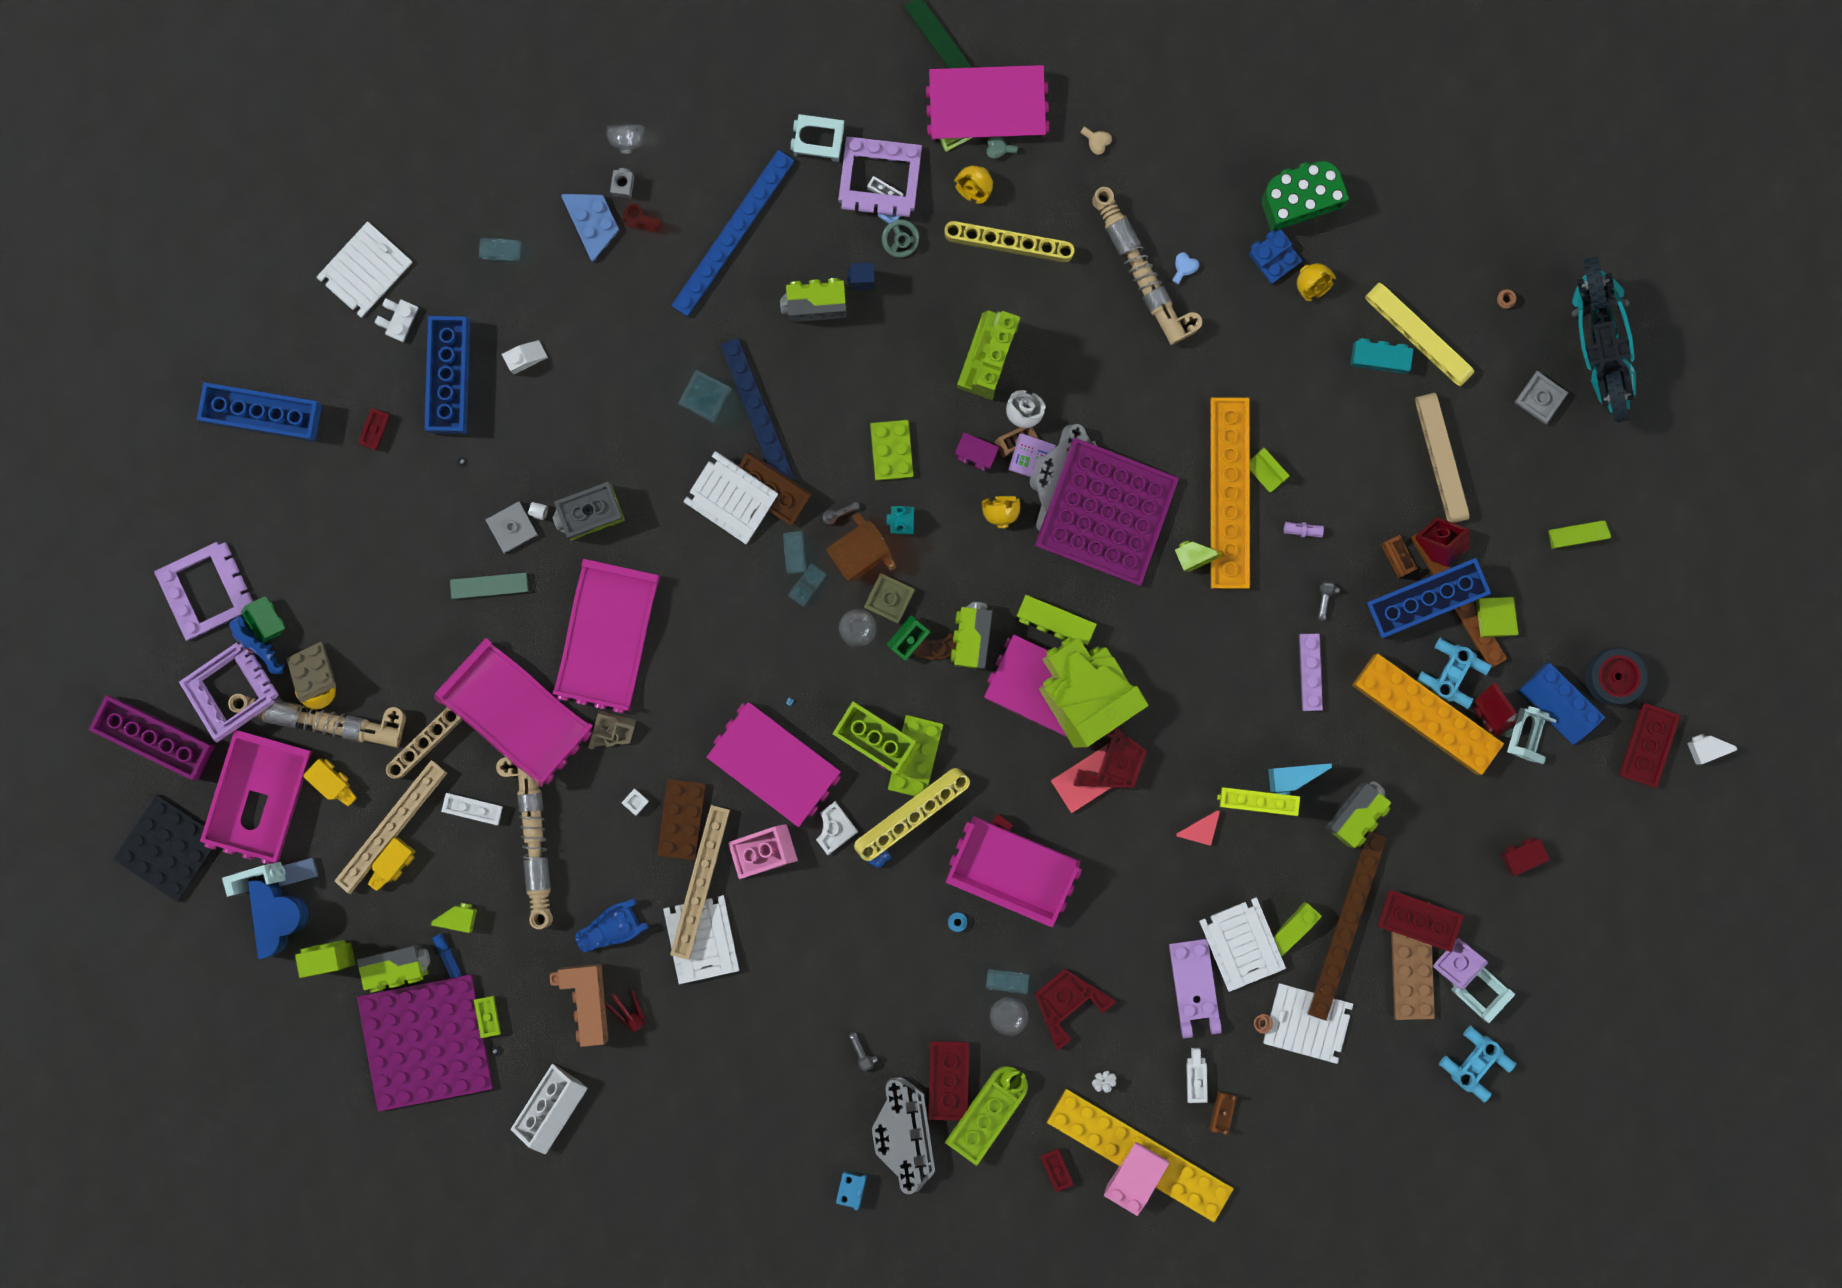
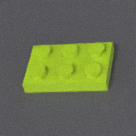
(891, 450)

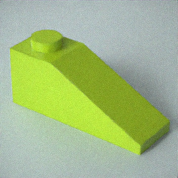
(1296, 927)

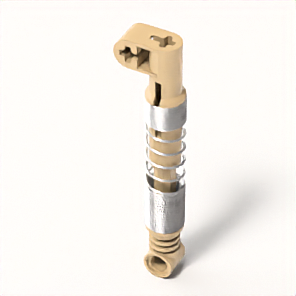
(1154, 295)
(353, 727)
(536, 867)

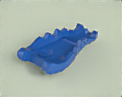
(251, 644)
(611, 927)

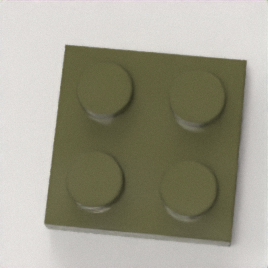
(889, 598)

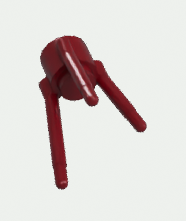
(632, 1021)

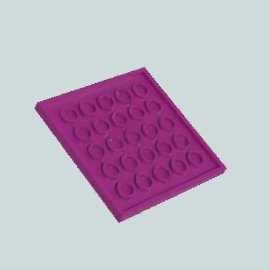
(1106, 512)
(424, 1043)

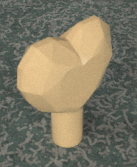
(1097, 140)

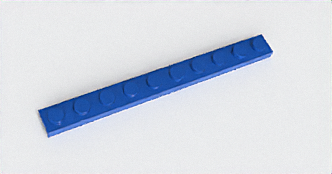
(732, 233)

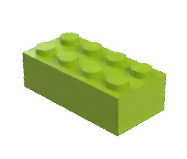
(876, 739)
(325, 958)

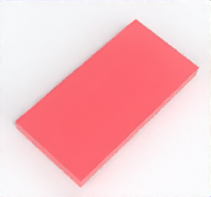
(1074, 796)

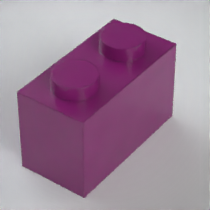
(976, 451)

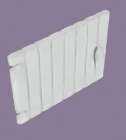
(363, 270)
(730, 497)
(712, 943)
(1242, 945)
(1303, 1033)

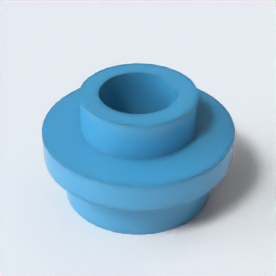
(957, 915)

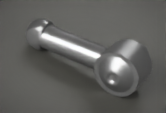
(831, 517)
(1327, 589)
(865, 1061)

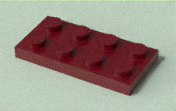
(1649, 745)
(1420, 920)
(948, 1080)

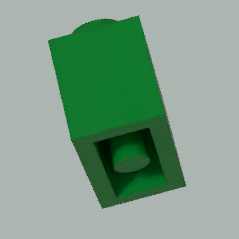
(263, 619)
(908, 638)

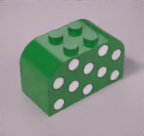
(1303, 194)

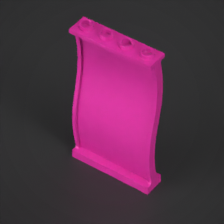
(606, 635)
(513, 712)

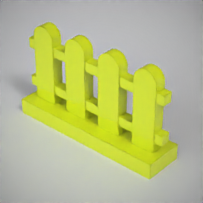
(1259, 801)

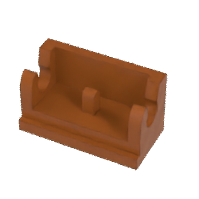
(1399, 556)
(1223, 1112)

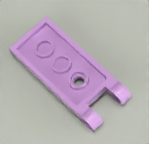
(1194, 978)

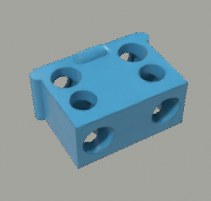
(852, 1190)

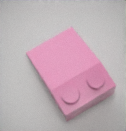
(762, 851)
(1136, 1178)

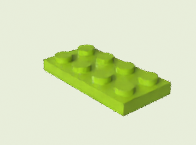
(918, 772)

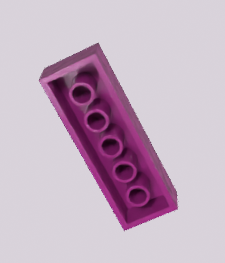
(151, 737)

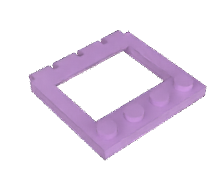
(879, 149)
(179, 602)
(207, 707)

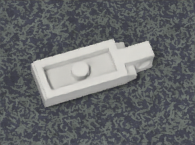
(1196, 1077)

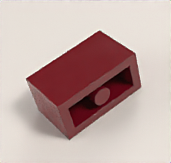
(1525, 856)

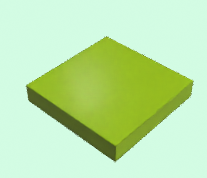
(1497, 617)

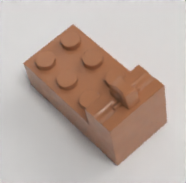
(589, 1000)

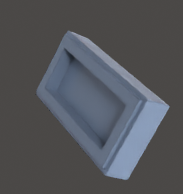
(299, 871)

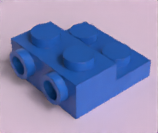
(1274, 256)

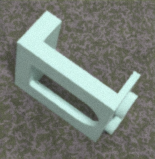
(815, 150)
(1538, 719)
(238, 882)
(1496, 1006)

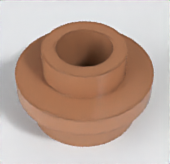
(1512, 299)
(1259, 1021)

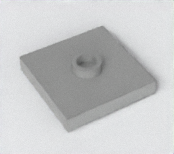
(1541, 397)
(511, 527)

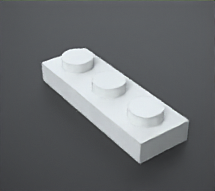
(472, 809)

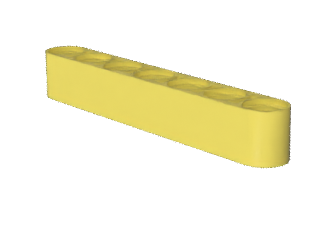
(1001, 235)
(1419, 334)
(902, 816)

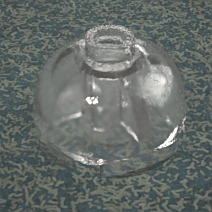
(625, 137)
(857, 627)
(1009, 1016)

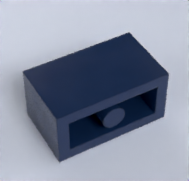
(861, 276)

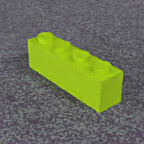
(1055, 620)

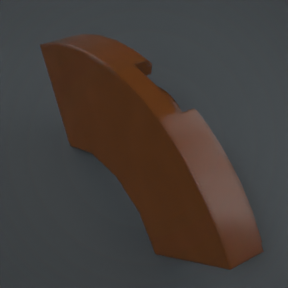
(935, 649)

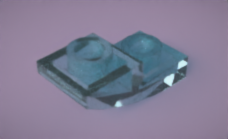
(499, 248)
(794, 552)
(807, 584)
(1007, 981)

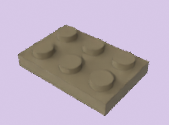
(311, 672)

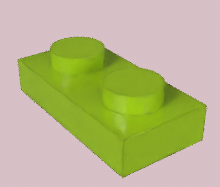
(487, 1016)

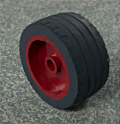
(1630, 676)

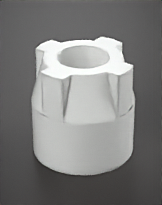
(538, 510)

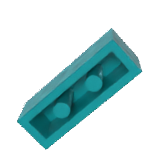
(1381, 356)

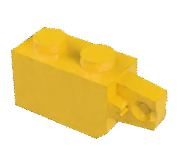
(329, 782)
(390, 862)

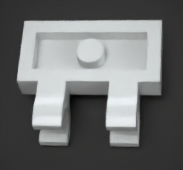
(401, 320)

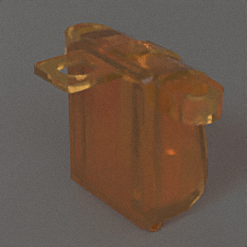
(860, 550)

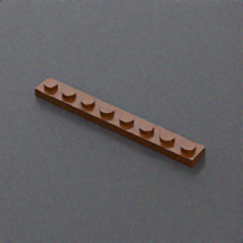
(1468, 616)

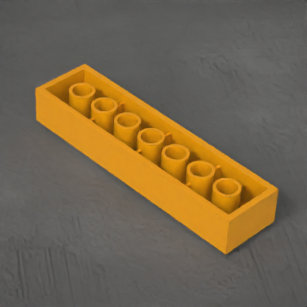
(1427, 714)

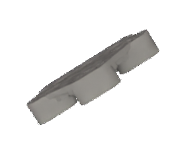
(1055, 461)
(900, 1133)

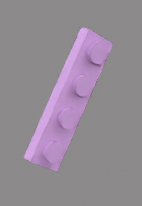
(1310, 672)

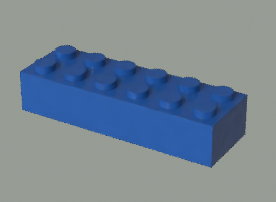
(447, 374)
(259, 412)
(1428, 598)

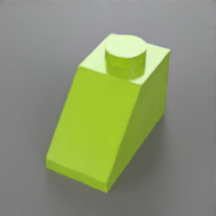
(1195, 555)
(457, 918)

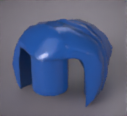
(880, 859)

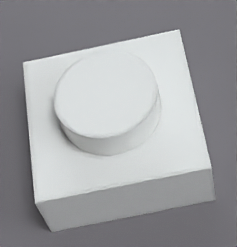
(635, 802)

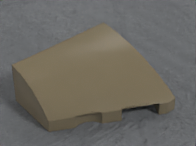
(611, 730)

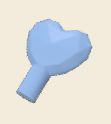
(1184, 266)

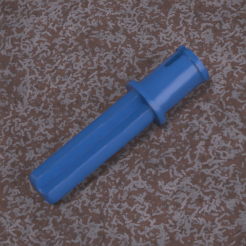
(446, 956)

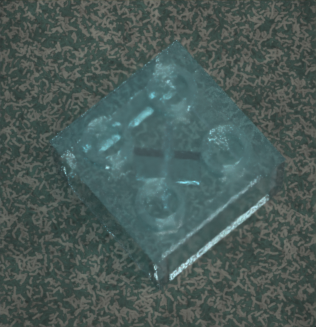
(704, 396)

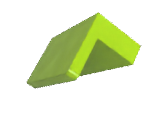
(1267, 470)

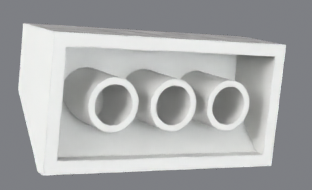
(548, 1109)

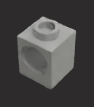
(625, 191)

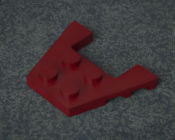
(1119, 765)
(1062, 997)

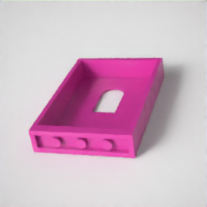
(264, 768)

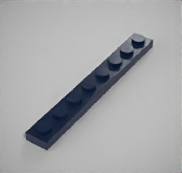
(755, 407)

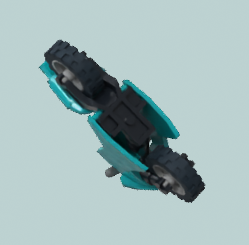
(1613, 375)

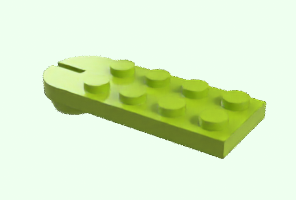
(988, 1114)

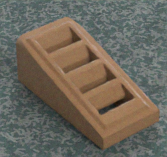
(999, 442)

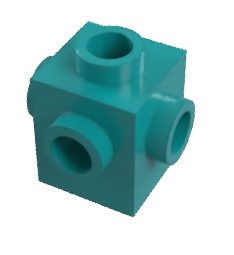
(901, 520)

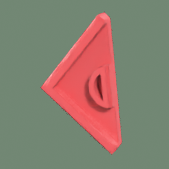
(1202, 830)

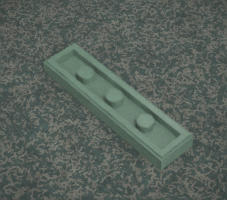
(489, 585)

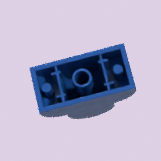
(274, 917)

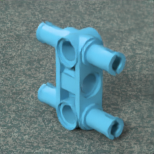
(1453, 673)
(1477, 1064)

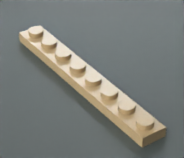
(390, 826)
(700, 882)

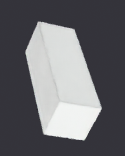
(879, 187)

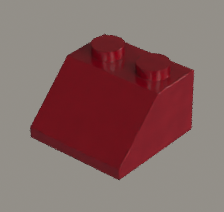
(1444, 541)
(1495, 711)

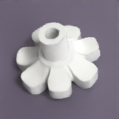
(1104, 1081)

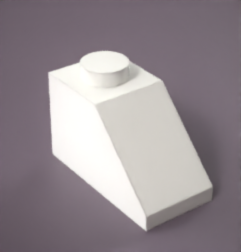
(524, 356)
(1708, 748)

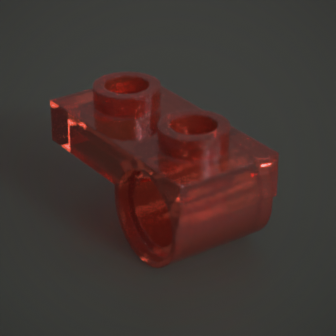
(650, 224)

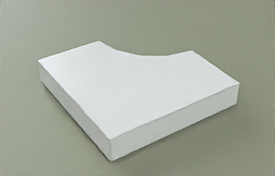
(836, 828)

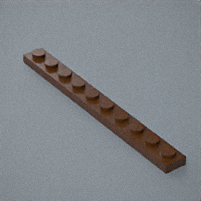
(1346, 925)

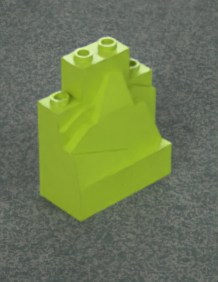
(988, 353)
(1088, 692)

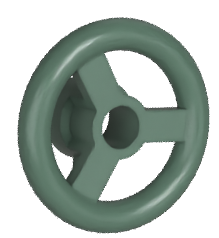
(907, 239)

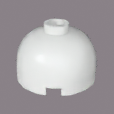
(1025, 409)

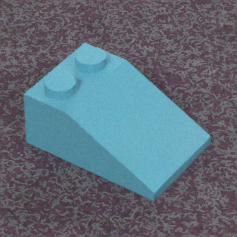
(1291, 778)

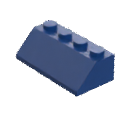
(1558, 697)

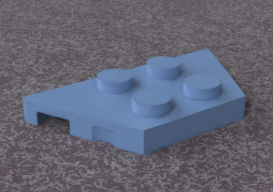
(592, 221)

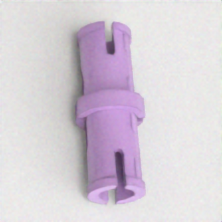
(1303, 529)

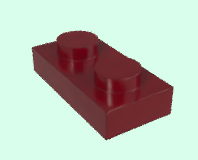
(374, 429)
(1056, 1170)

